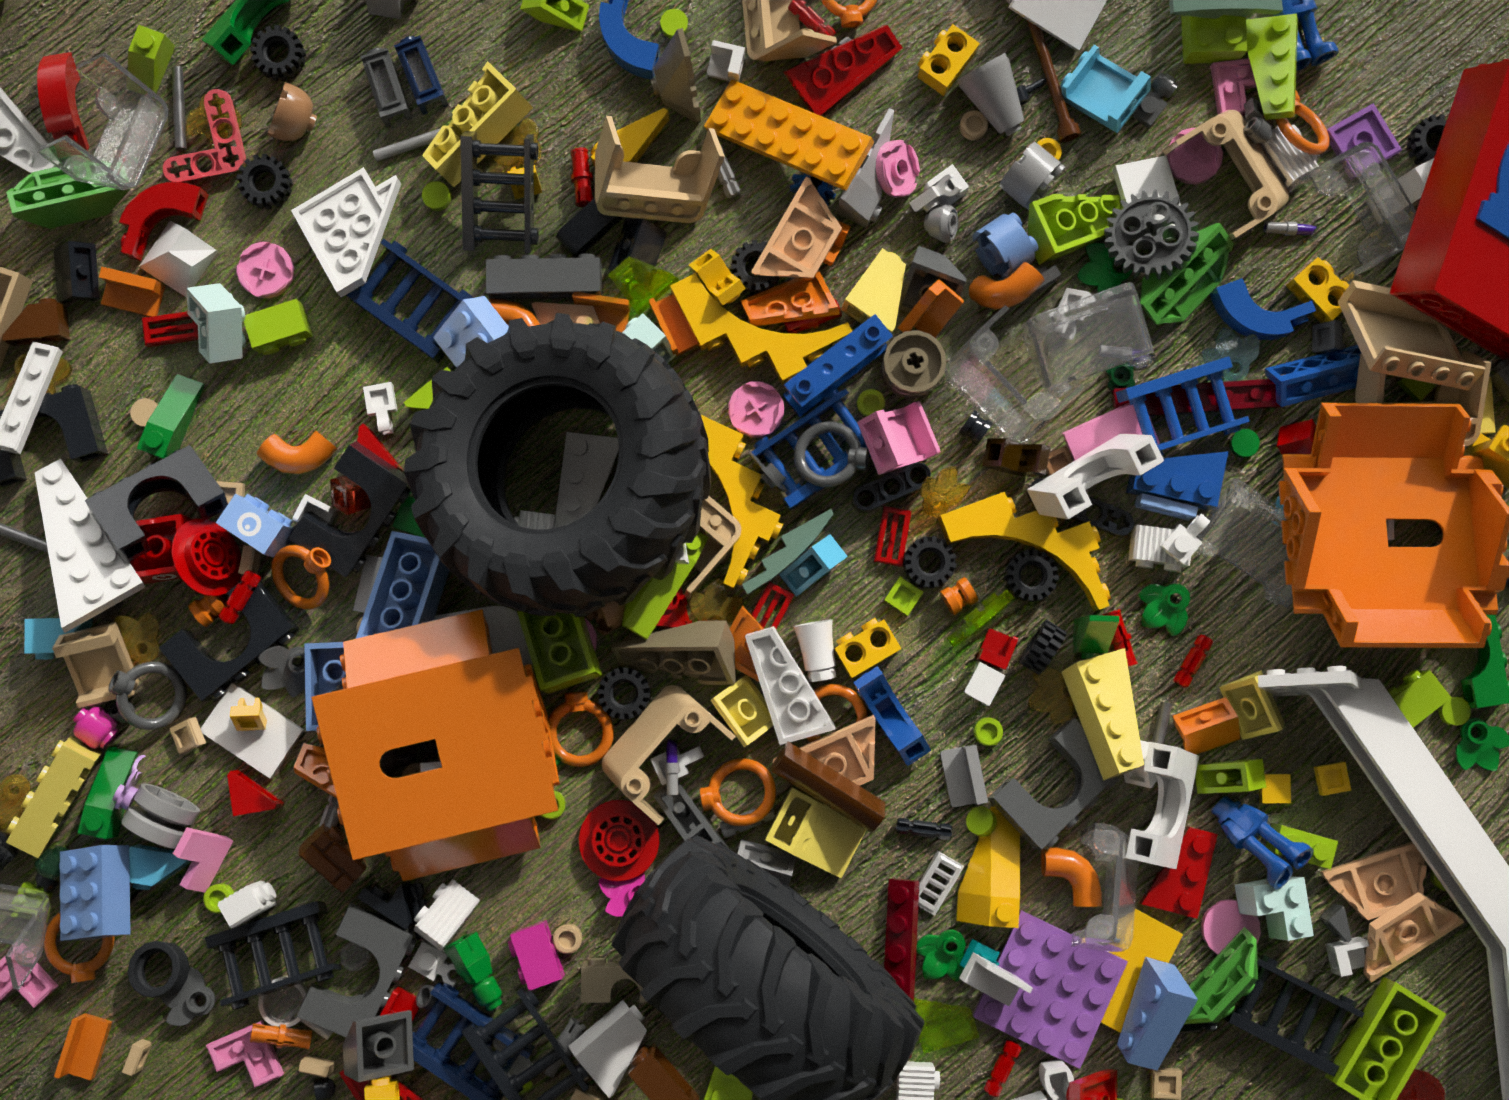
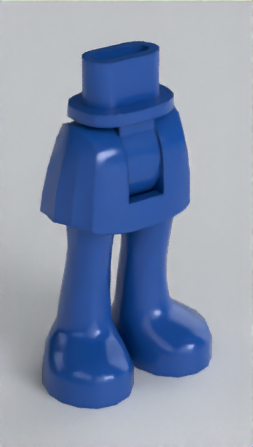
(1318, 51)
(1245, 824)

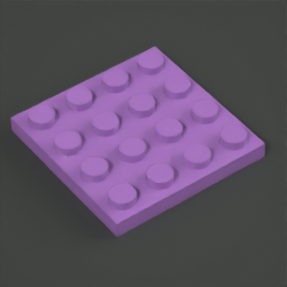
(1067, 994)

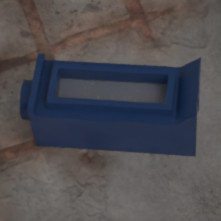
(420, 72)

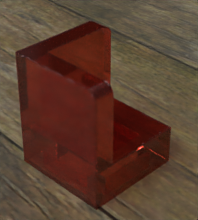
(348, 495)

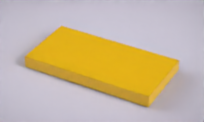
(1149, 940)

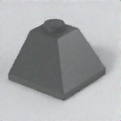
(924, 272)
(379, 1047)

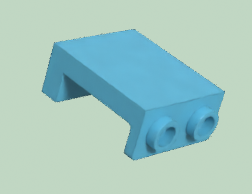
(1104, 89)

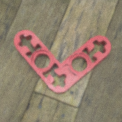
(216, 155)

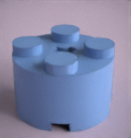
(1004, 245)

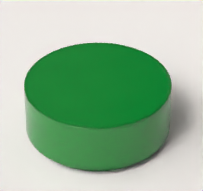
(1244, 443)

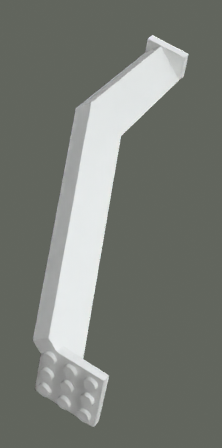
(1424, 807)

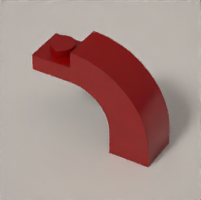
(57, 100)
(153, 206)

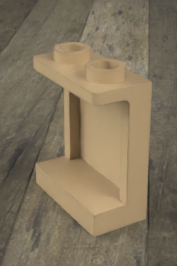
(92, 661)

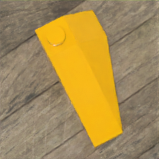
(992, 880)

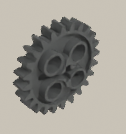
(1163, 254)

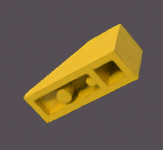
(639, 135)

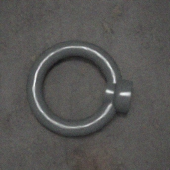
(857, 458)
(123, 684)

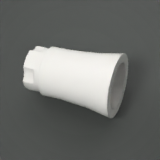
(817, 649)

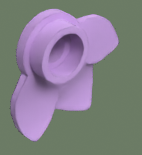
(125, 794)

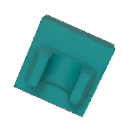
(980, 949)

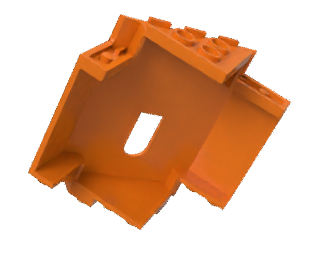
(1384, 466)
(489, 736)

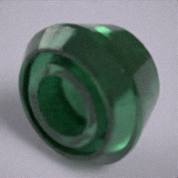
(48, 863)

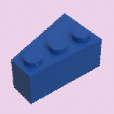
(1184, 479)

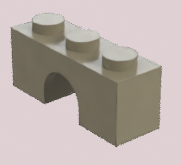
(599, 978)

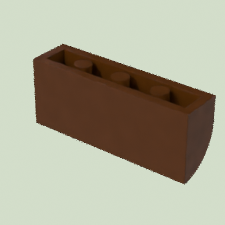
(829, 787)

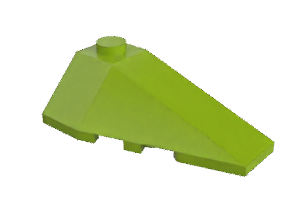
(1068, 223)
(656, 595)

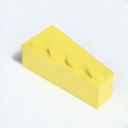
(489, 110)
(1106, 711)
(53, 796)

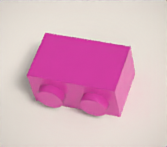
(536, 955)

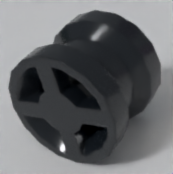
(975, 427)

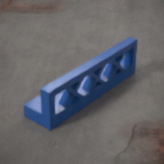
(1330, 374)

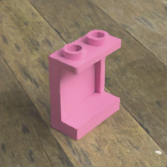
(898, 437)

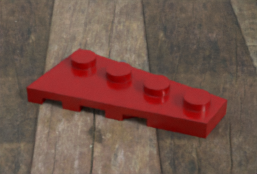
(838, 71)

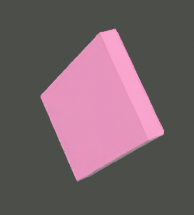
(1101, 429)

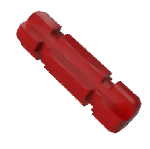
(810, 18)
(239, 597)
(1193, 661)
(1002, 1068)

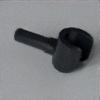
(1023, 91)

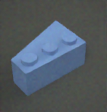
(1155, 1014)

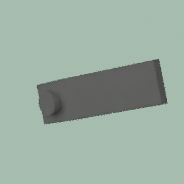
(686, 815)

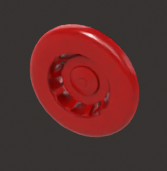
(214, 553)
(618, 840)

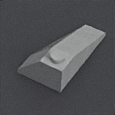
(864, 193)

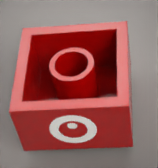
(158, 563)

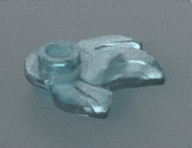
(1240, 352)

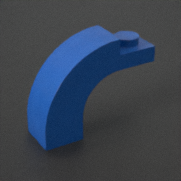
(627, 51)
(1247, 318)
(891, 716)

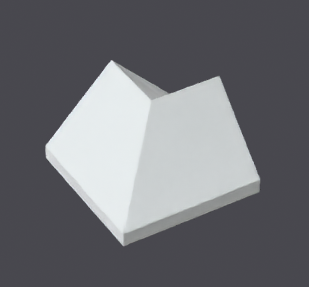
(178, 258)

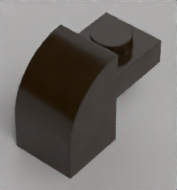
(1015, 457)

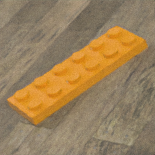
(789, 134)

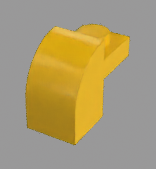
(716, 277)

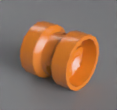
(959, 596)
(207, 608)

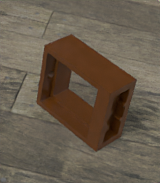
(658, 1076)

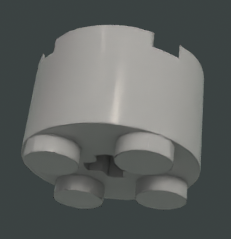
(1031, 175)

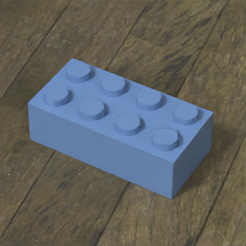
(405, 586)

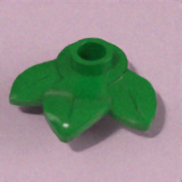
(1100, 269)
(1161, 610)
(1482, 748)
(939, 958)

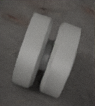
(160, 815)

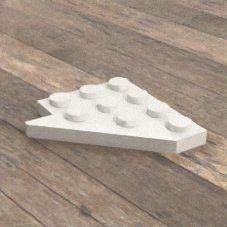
(347, 226)

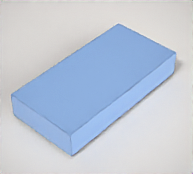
(1166, 507)

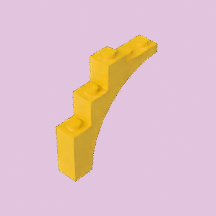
(750, 343)
(740, 487)
(1069, 548)

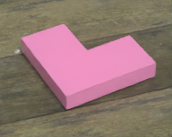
(1230, 82)
(206, 853)
(34, 989)
(258, 1057)

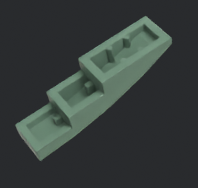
(1217, 8)
(795, 544)

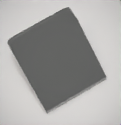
(1336, 921)

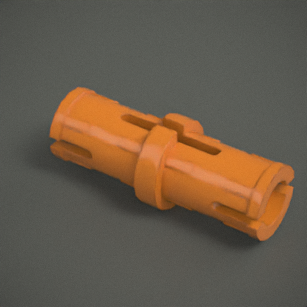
(280, 1036)

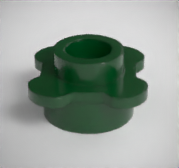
(1127, 380)

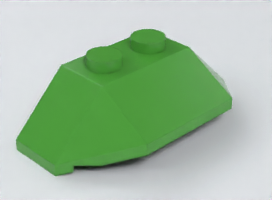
(56, 199)
(1178, 295)
(1225, 980)

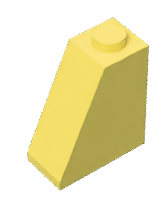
(878, 291)

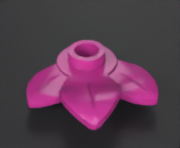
(620, 893)

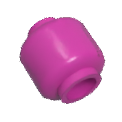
(95, 727)

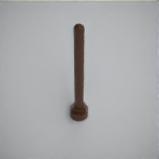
(1067, 128)

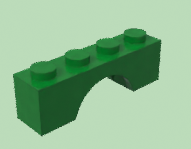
(234, 29)
(1488, 681)

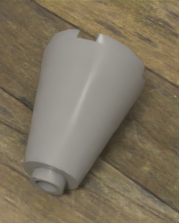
(995, 94)

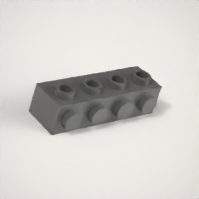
(542, 277)

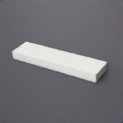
(27, 396)

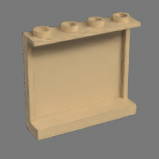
(1403, 339)

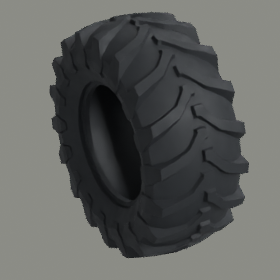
(485, 412)
(764, 980)

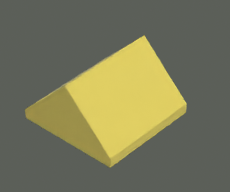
(1254, 707)
(744, 710)

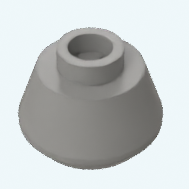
(942, 223)

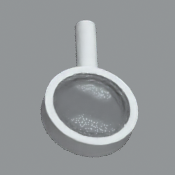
(283, 1007)

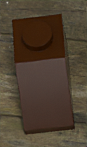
(39, 323)

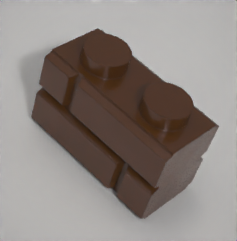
(332, 857)

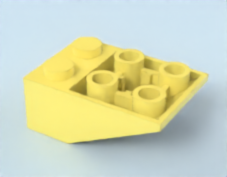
(815, 833)

